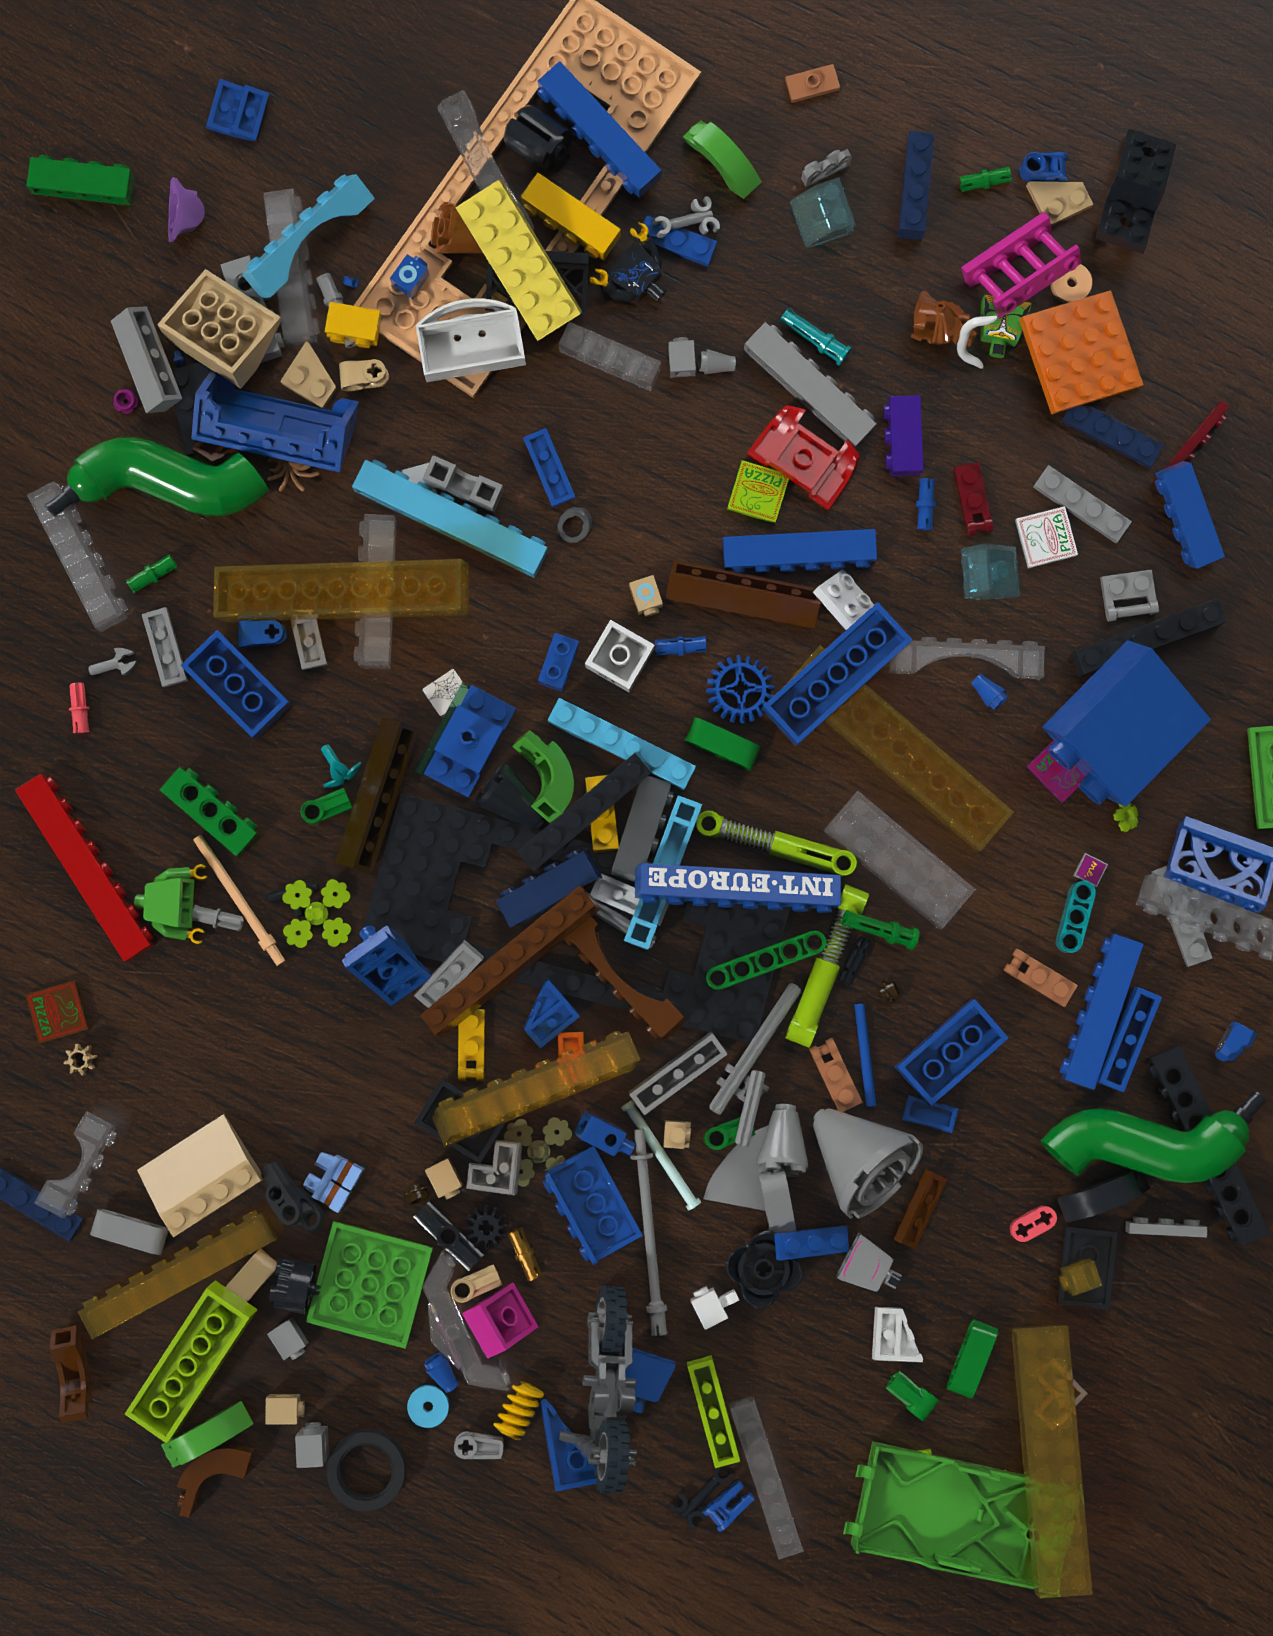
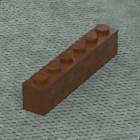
(743, 594)

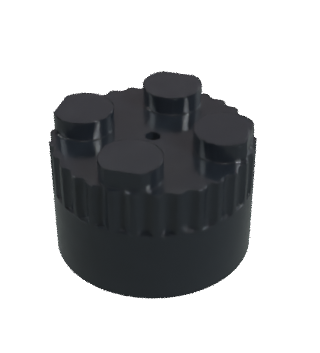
(294, 1285)

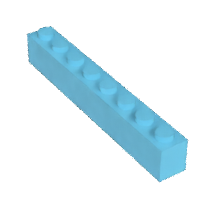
(450, 518)

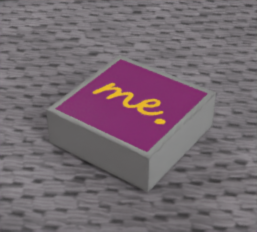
(1090, 869)

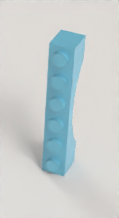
(273, 267)
(620, 742)
(669, 853)

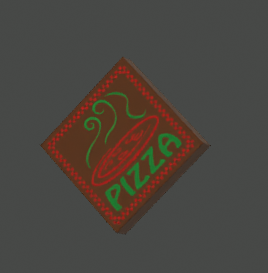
(57, 1011)

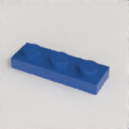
(682, 243)
(549, 468)
(811, 1242)

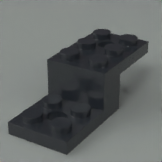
(1135, 191)

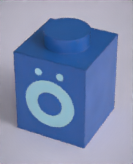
(410, 275)

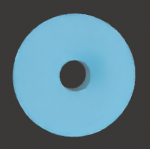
(424, 1417)

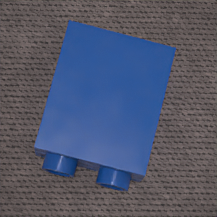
(1124, 725)

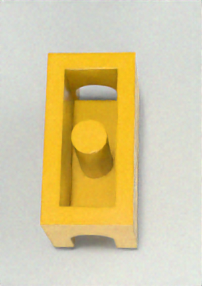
(353, 324)

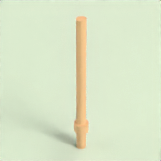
(266, 941)

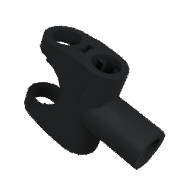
(288, 1199)

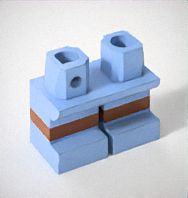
(327, 1189)

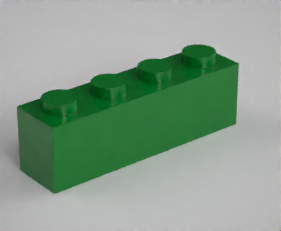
(80, 180)

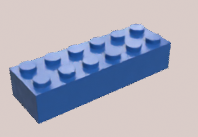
(836, 674)

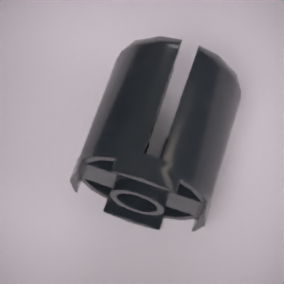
(538, 139)

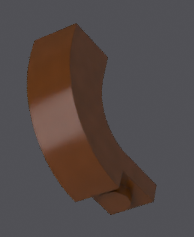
(73, 1373)
(223, 1459)

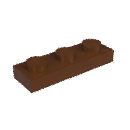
(920, 1209)

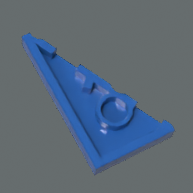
(567, 1462)

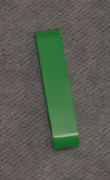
(775, 951)

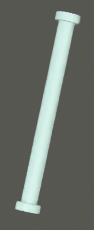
(661, 1155)

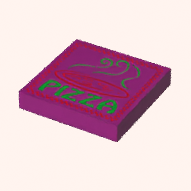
(1054, 776)

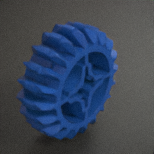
(728, 689)

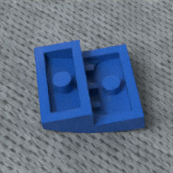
(237, 110)

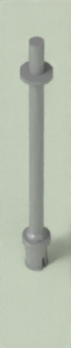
(656, 1306)

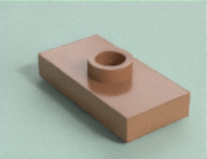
(812, 83)

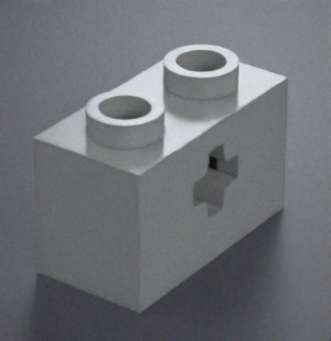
(312, 1445)

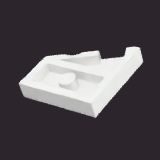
(893, 1337)

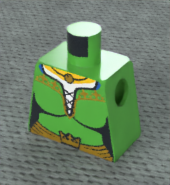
(1002, 331)

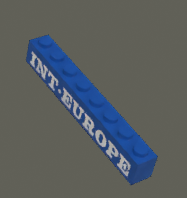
(737, 886)

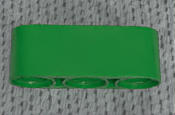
(723, 744)
(972, 1358)

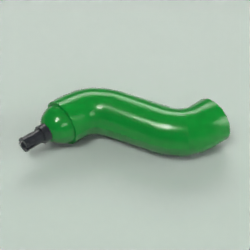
(162, 474)
(1153, 1147)

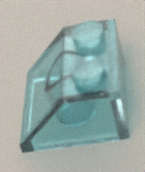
(823, 213)
(990, 572)

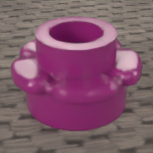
(120, 396)

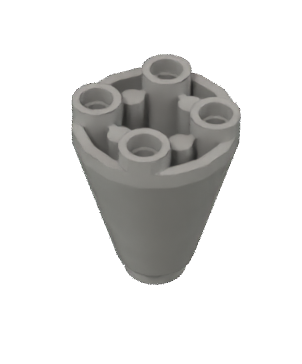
(783, 1144)

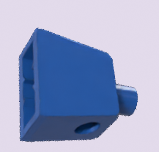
(594, 1131)
(651, 1376)

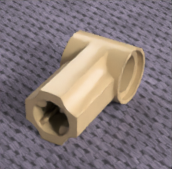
(478, 1282)

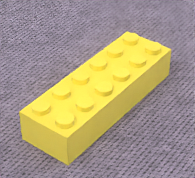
(519, 259)

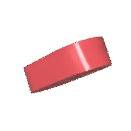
(1035, 1229)

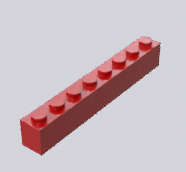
(85, 867)

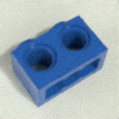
(558, 662)

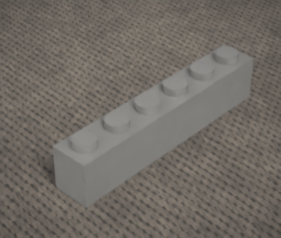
(809, 385)

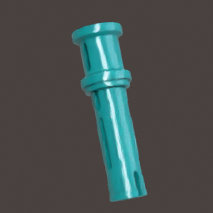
(824, 342)

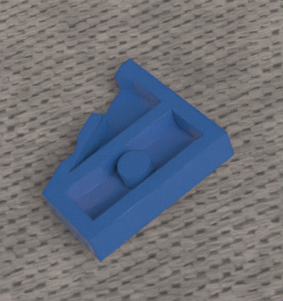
(549, 1015)

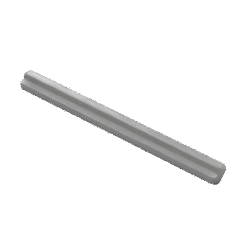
(755, 1048)

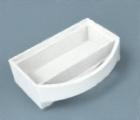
(473, 354)

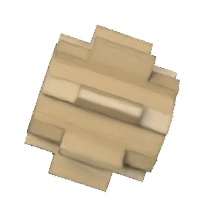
(73, 1061)

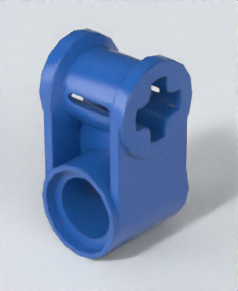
(1050, 167)
(256, 633)

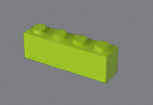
(713, 1411)

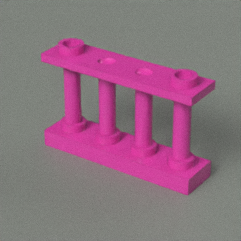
(1011, 247)

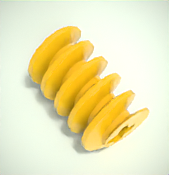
(518, 1410)

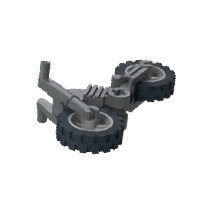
(610, 1392)

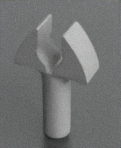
(115, 663)

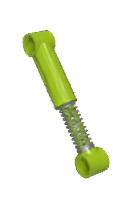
(779, 844)
(824, 972)

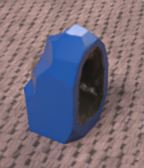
(1234, 1042)

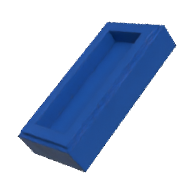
(935, 1116)

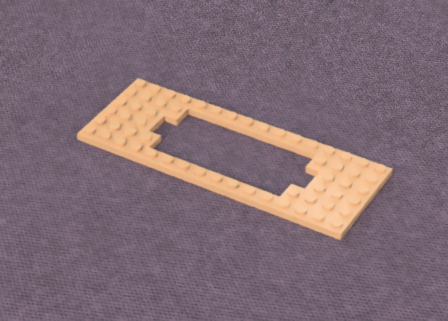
(620, 69)

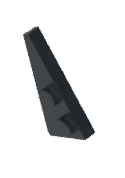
(188, 381)

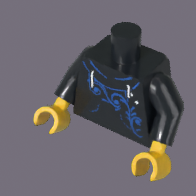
(634, 271)

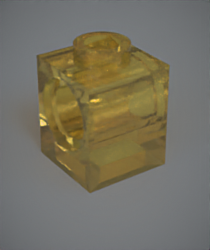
(1080, 1277)

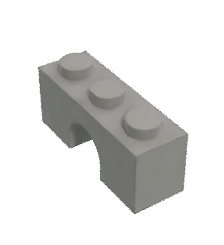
(471, 489)

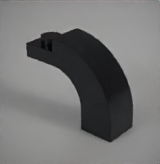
(1103, 1195)

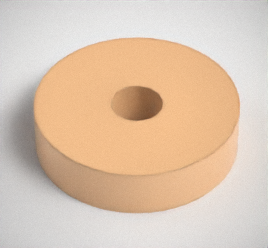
(1067, 294)

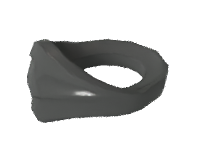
(587, 525)

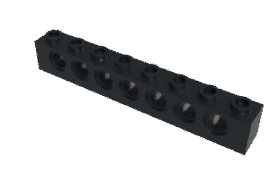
(1252, 1225)

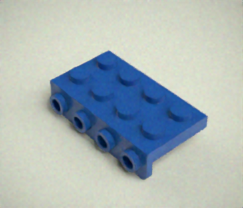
(591, 1204)

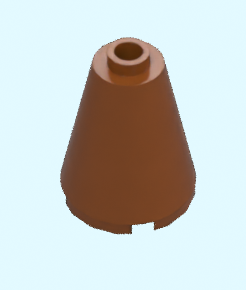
(451, 233)

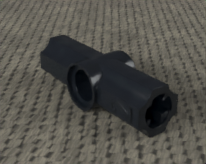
(436, 1222)

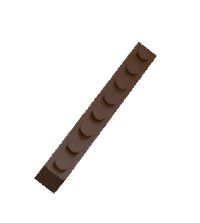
(510, 961)

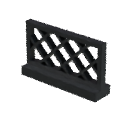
(561, 260)

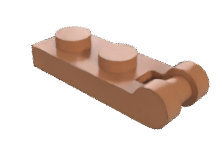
(1041, 978)
(836, 1076)

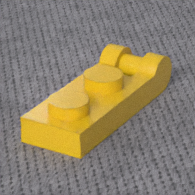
(472, 1046)

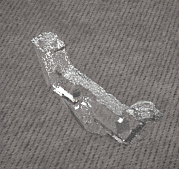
(450, 1333)

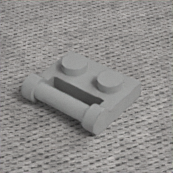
(1126, 587)

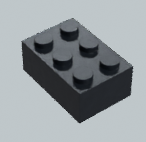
(474, 1146)

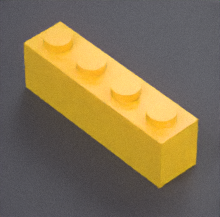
(570, 217)

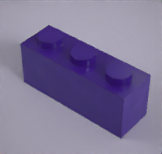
(904, 435)

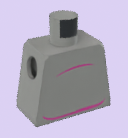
(867, 1266)

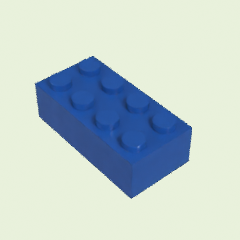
(236, 685)
(951, 1052)

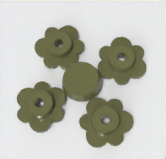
(538, 1150)

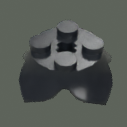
(760, 1289)

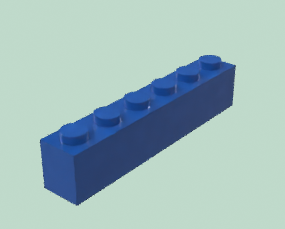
(599, 129)
(800, 550)
(1101, 1011)

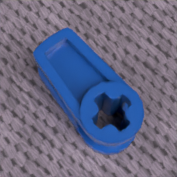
(728, 1513)

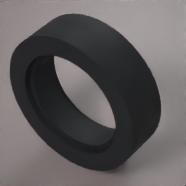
(360, 1501)

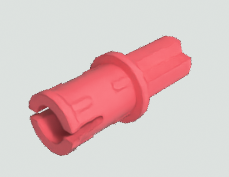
(79, 708)

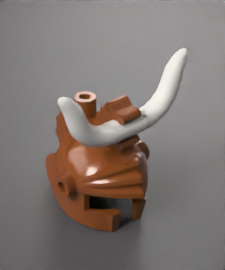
(945, 322)

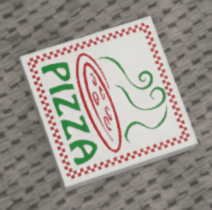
(1046, 537)

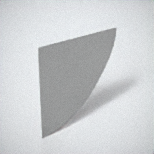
(738, 1175)

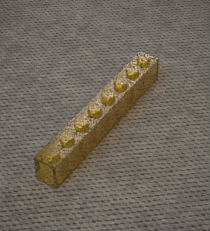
(178, 1274)

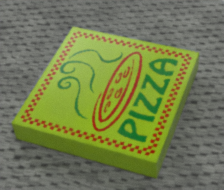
(758, 492)

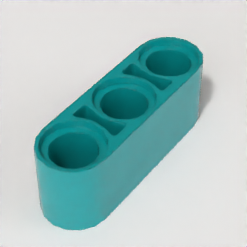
(1084, 907)

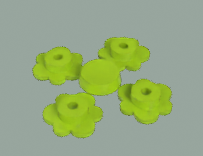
(316, 913)

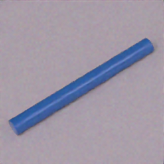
(865, 1054)

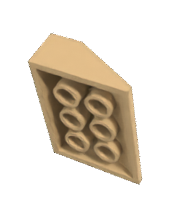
(221, 328)
(199, 1175)

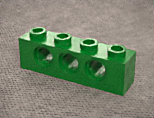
(176, 790)

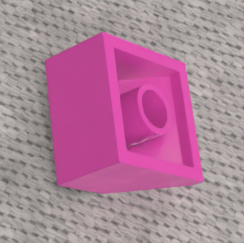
(500, 1320)

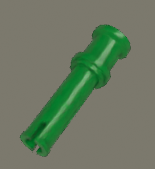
(893, 934)

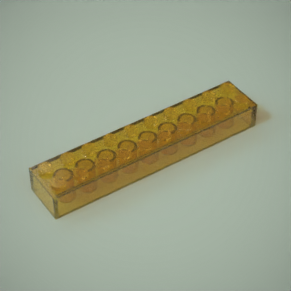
(341, 590)
(918, 765)
(1051, 1461)

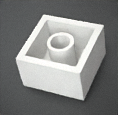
(619, 656)

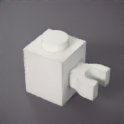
(711, 1307)

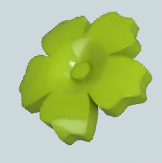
(1127, 817)

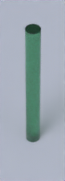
(429, 752)

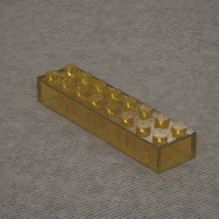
(535, 1088)

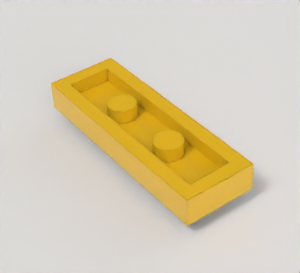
(604, 827)

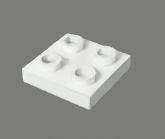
(843, 598)

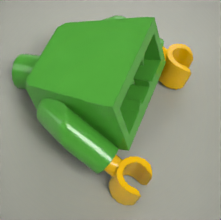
(170, 902)

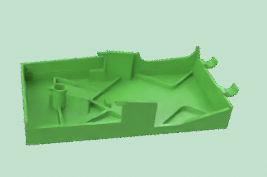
(944, 1515)

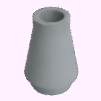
(715, 362)

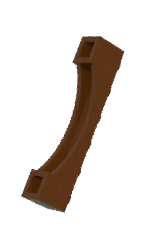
(661, 1016)

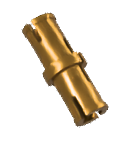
(525, 1254)

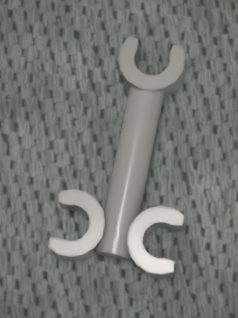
(701, 214)

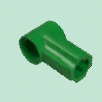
(329, 806)
(728, 1131)
(916, 1399)

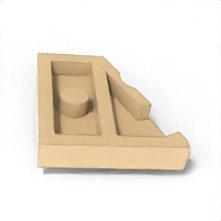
(1059, 199)
(309, 378)

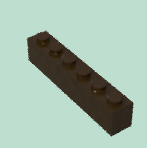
(377, 795)

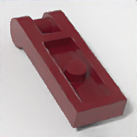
(973, 498)

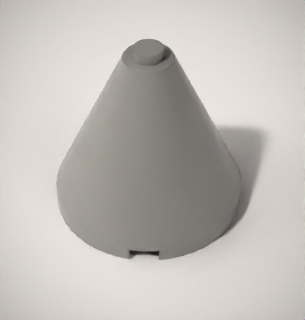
(864, 1159)

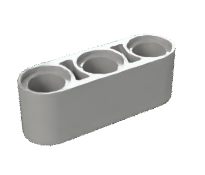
(777, 1202)
(129, 1231)

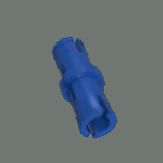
(925, 504)
(680, 645)

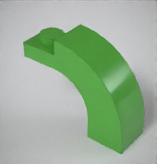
(725, 156)
(554, 771)
(207, 1435)

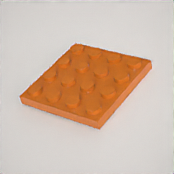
(1081, 352)

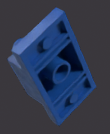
(469, 741)
(386, 964)

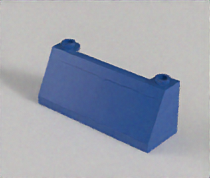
(273, 425)

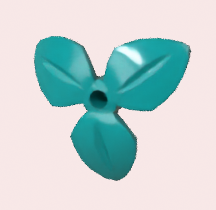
(338, 771)

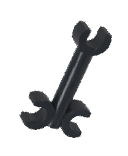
(689, 1509)

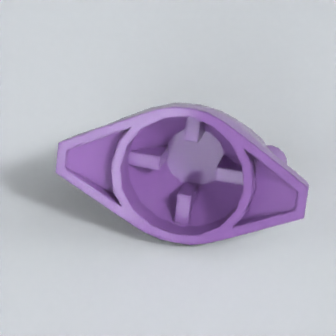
(185, 210)

